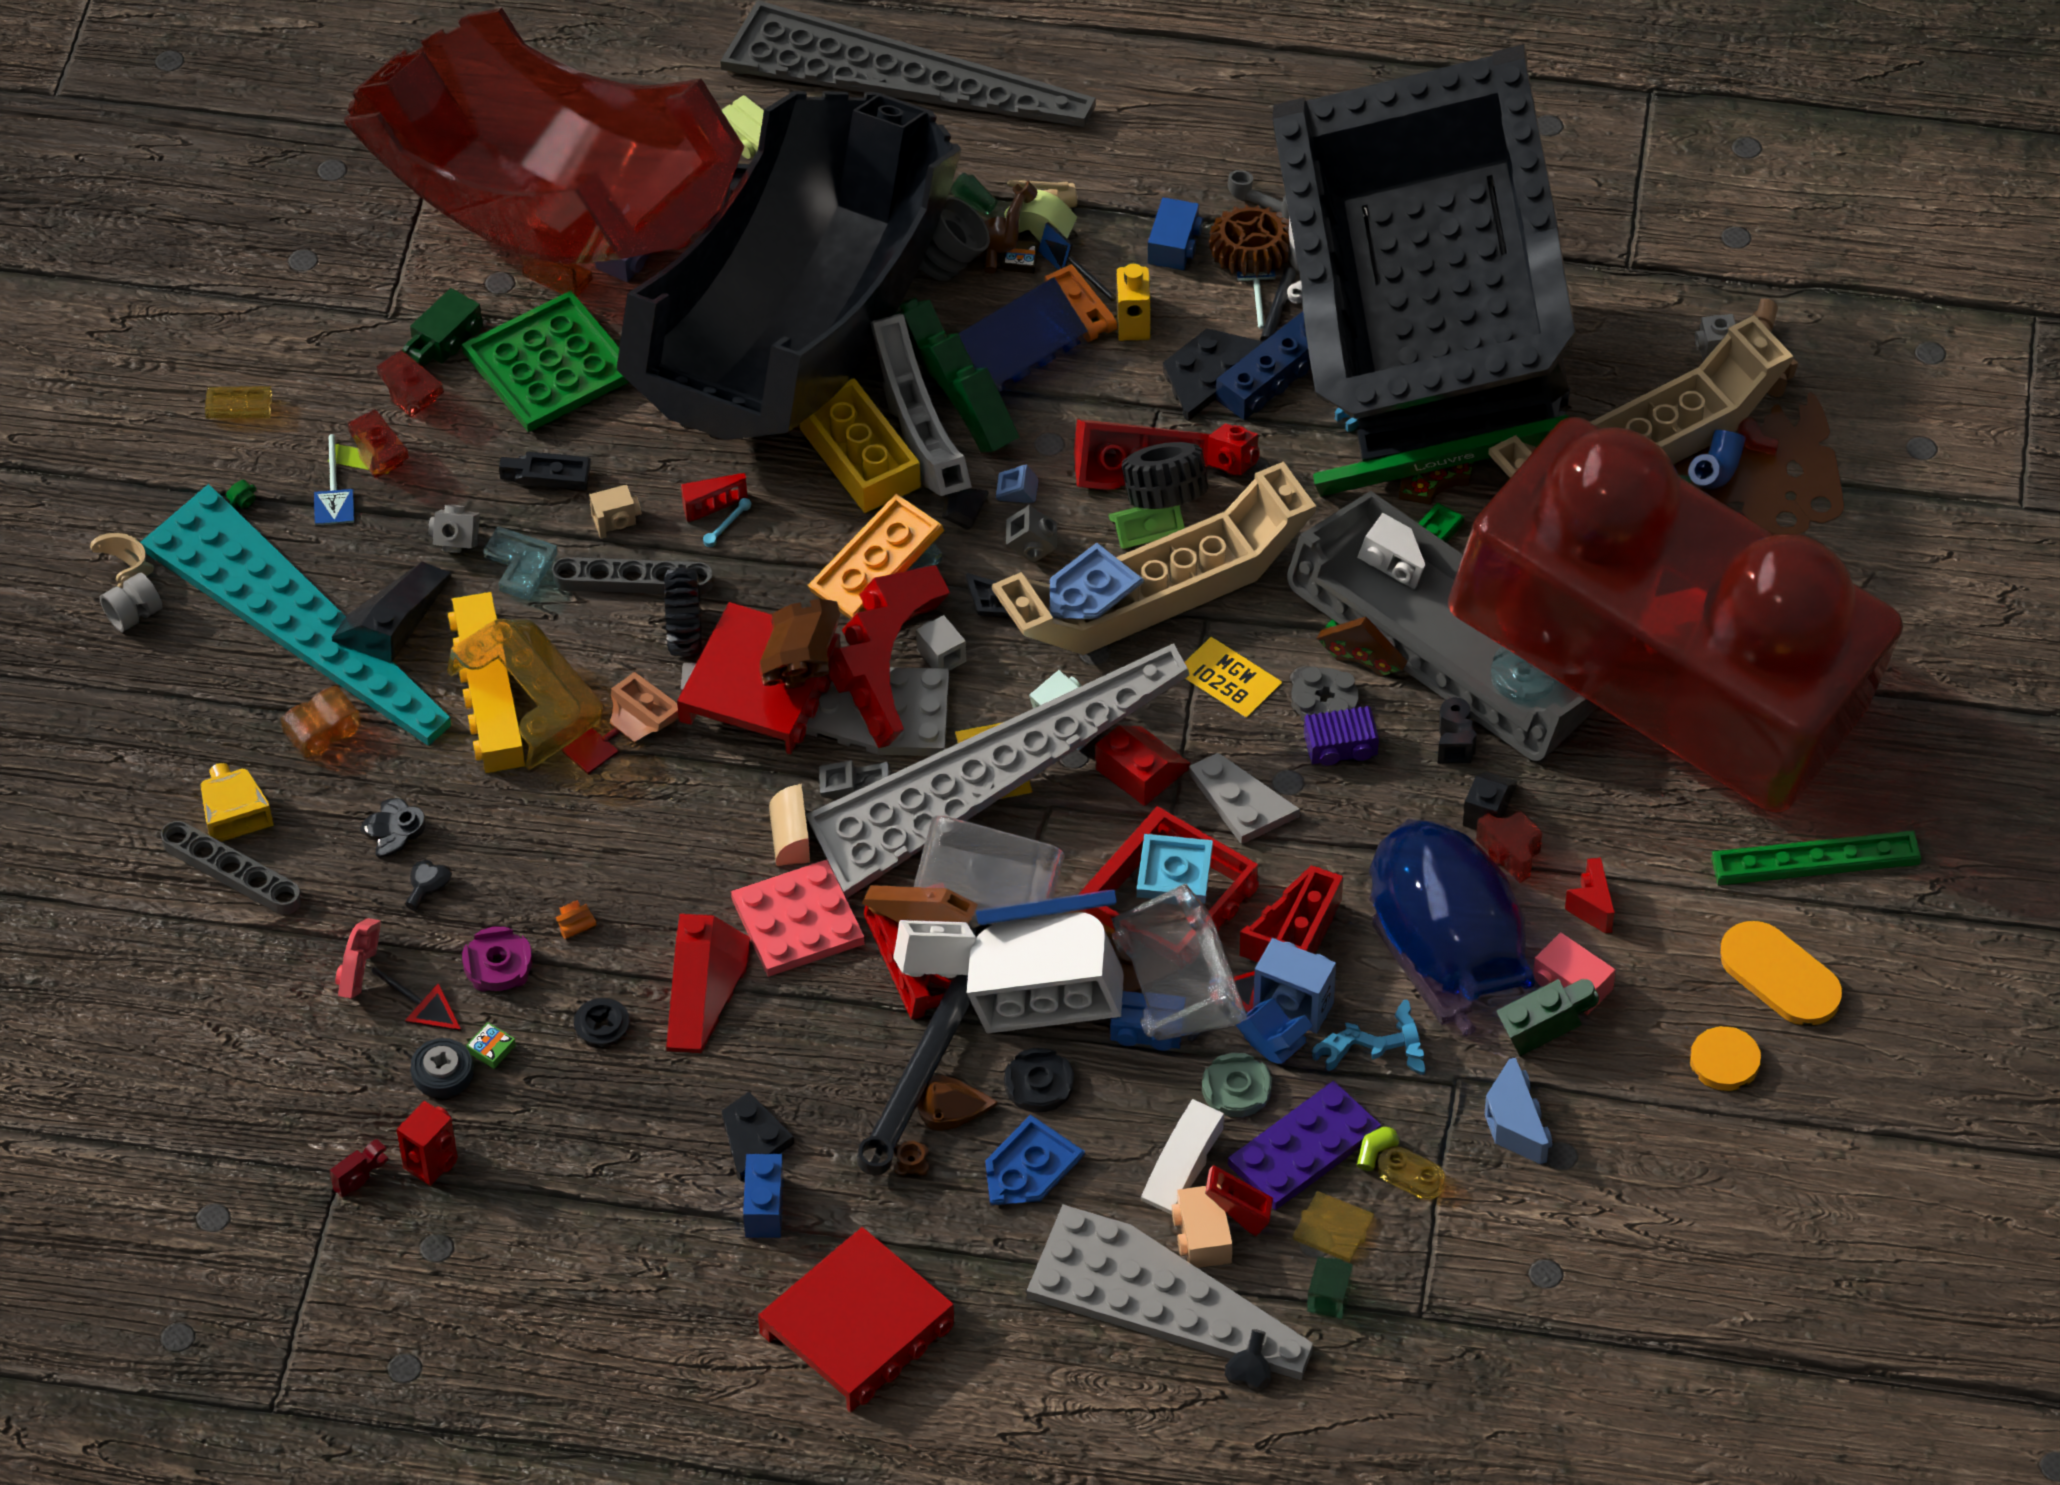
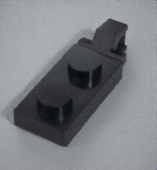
(547, 470)

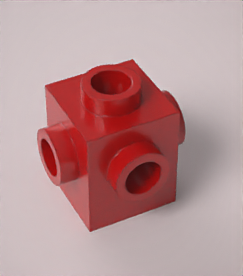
(1233, 449)

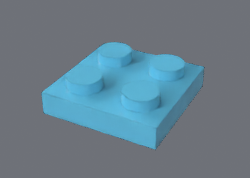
(1173, 862)

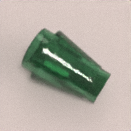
(974, 193)

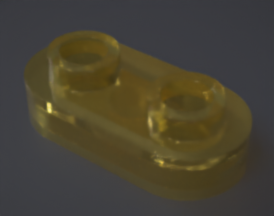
(1409, 1172)

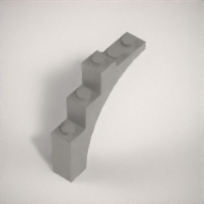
(941, 464)

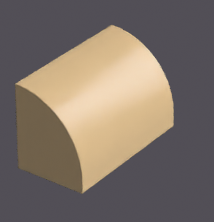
(789, 827)

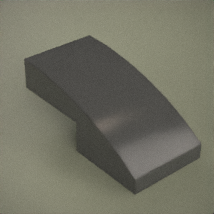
(843, 778)

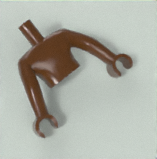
(1005, 231)

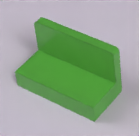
(1145, 525)

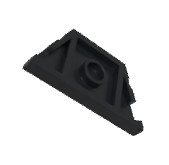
(1198, 365)

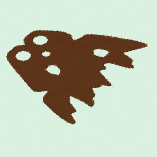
(1764, 478)

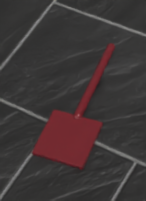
(591, 749)

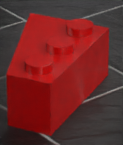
(1298, 916)

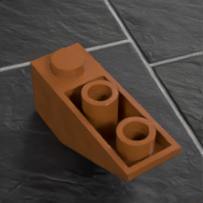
(919, 904)

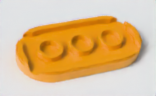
(1780, 973)

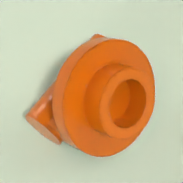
(575, 919)

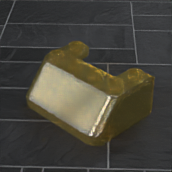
(563, 698)

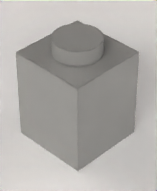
(941, 644)

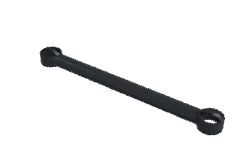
(916, 1075)

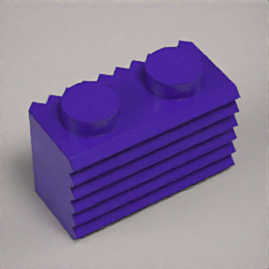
(1341, 736)

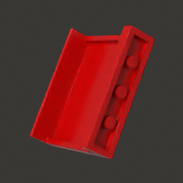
(730, 687)
(858, 1317)

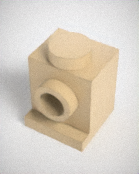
(613, 509)

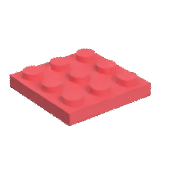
(797, 918)

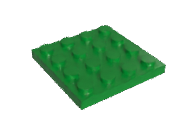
(547, 361)

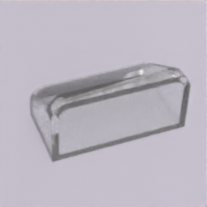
(988, 864)

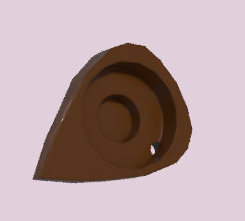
(952, 1102)

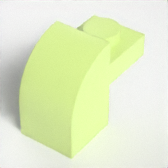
(1045, 209)

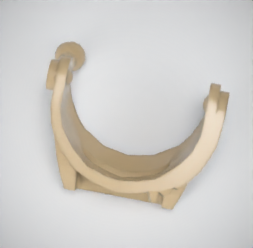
(126, 549)

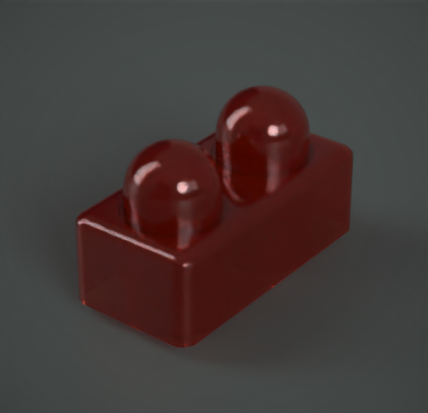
(1675, 610)

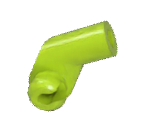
(1373, 1143)

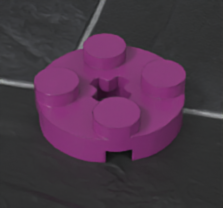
(501, 975)

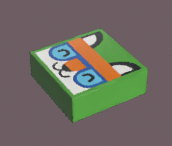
(491, 1045)

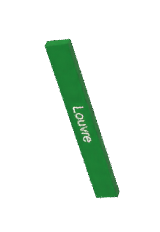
(1427, 458)

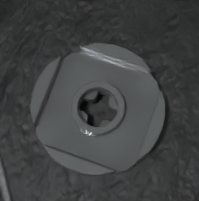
(1321, 681)

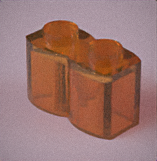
(320, 722)

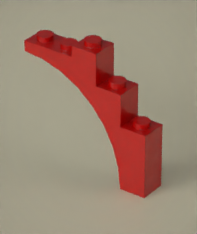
(865, 664)

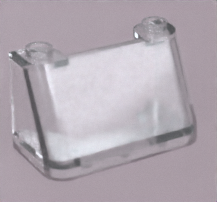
(1179, 966)

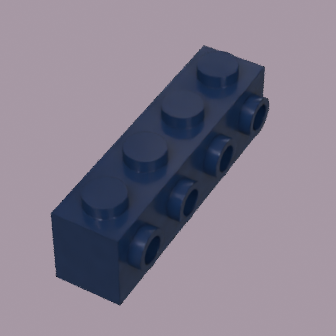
(1265, 370)

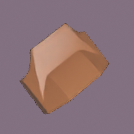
(640, 707)

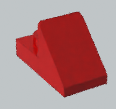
(1593, 900)

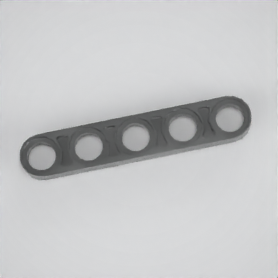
(618, 569)
(236, 880)

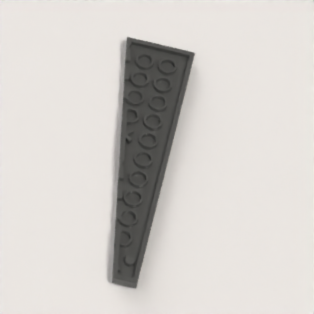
(829, 54)

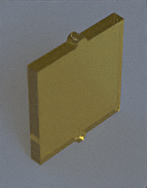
(1333, 1226)

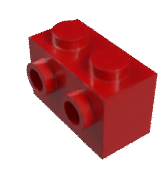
(427, 1142)

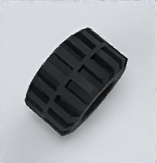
(1165, 475)

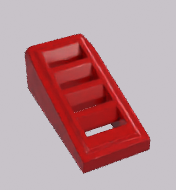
(712, 495)
(1239, 1200)

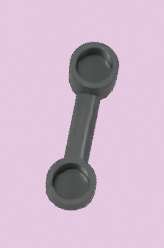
(1240, 186)

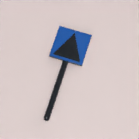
(1057, 251)

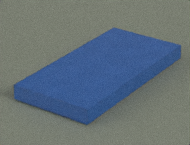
(1046, 907)

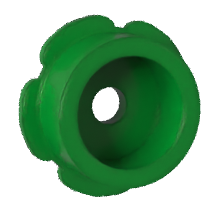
(241, 494)

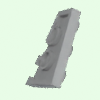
(1241, 799)

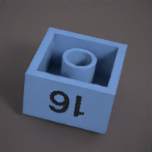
(1297, 981)

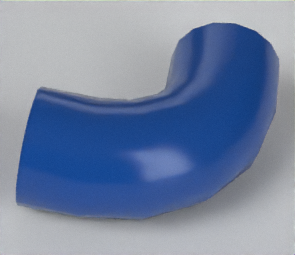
(1718, 466)

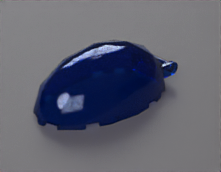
(1450, 909)

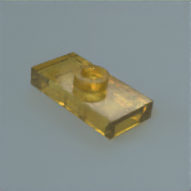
(238, 402)

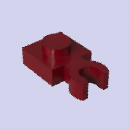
(354, 1170)

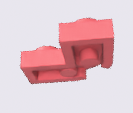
(360, 946)

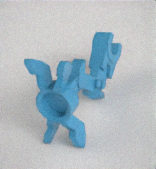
(1338, 1044)

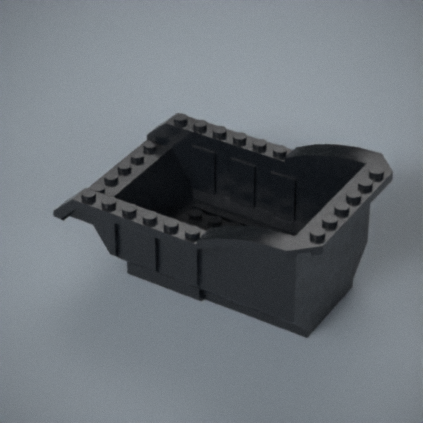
(1410, 262)

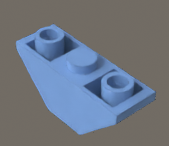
(1516, 1116)

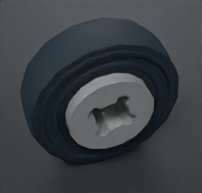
(451, 1077)

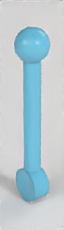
(710, 538)

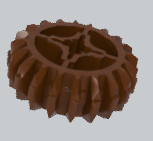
(1250, 240)

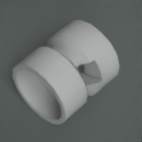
(127, 604)

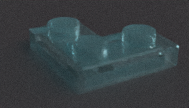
(526, 561)

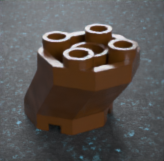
(799, 643)

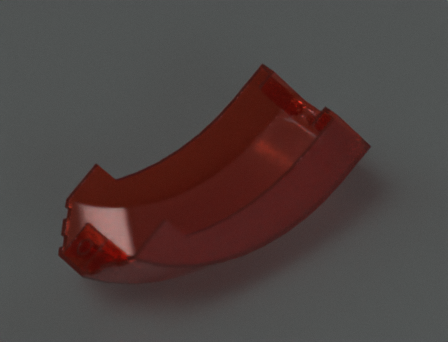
(545, 151)

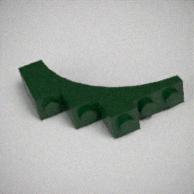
(967, 387)

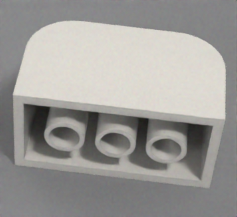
(1044, 973)

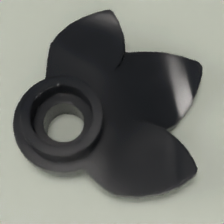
(394, 826)

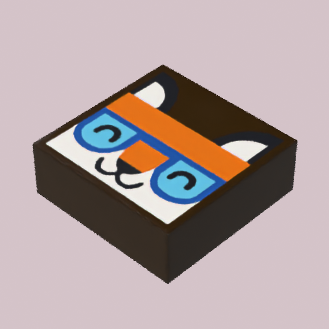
(1021, 258)

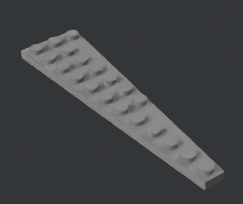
(891, 818)

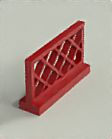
(911, 989)

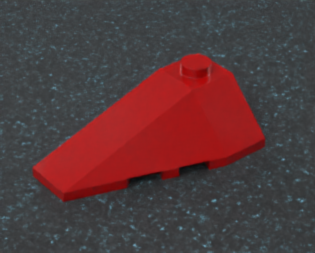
(1104, 446)
(705, 971)

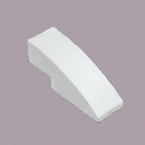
(1183, 1155)

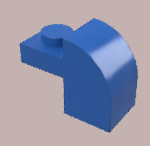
(1273, 1032)

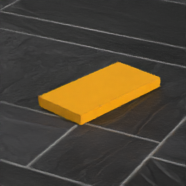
(880, 548)

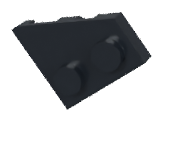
(753, 1131)

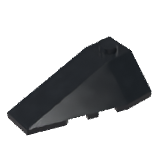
(391, 616)

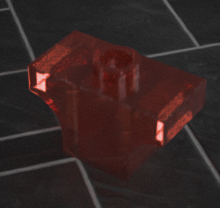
(409, 383)
(377, 443)
(1510, 842)

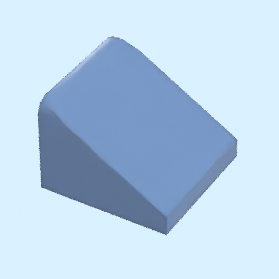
(1017, 485)

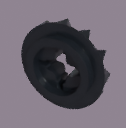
(596, 1011)

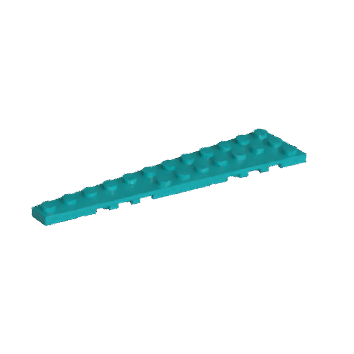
(247, 575)

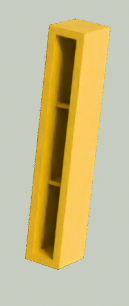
(487, 691)

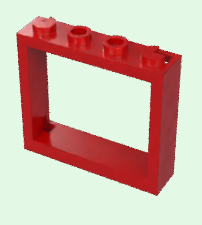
(1160, 822)

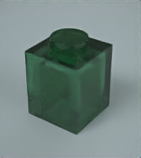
(1330, 1287)

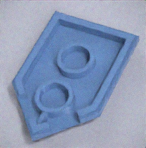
(1091, 585)

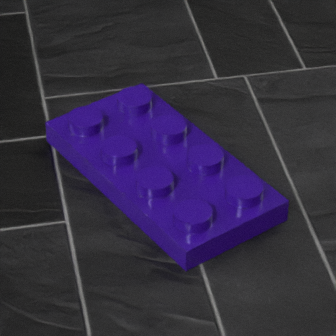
(1304, 1144)

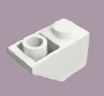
(1393, 550)

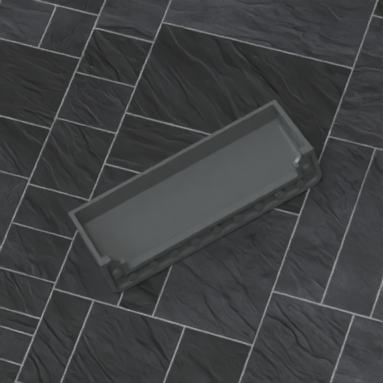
(1419, 624)

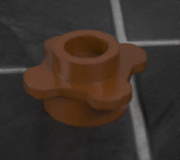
(907, 1151)

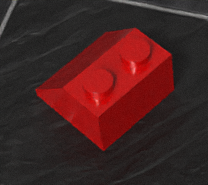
(1138, 762)

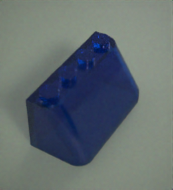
(1024, 334)

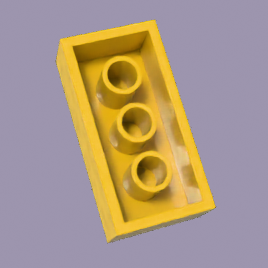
(862, 448)

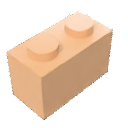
(1203, 1227)

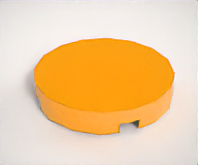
(1725, 1058)

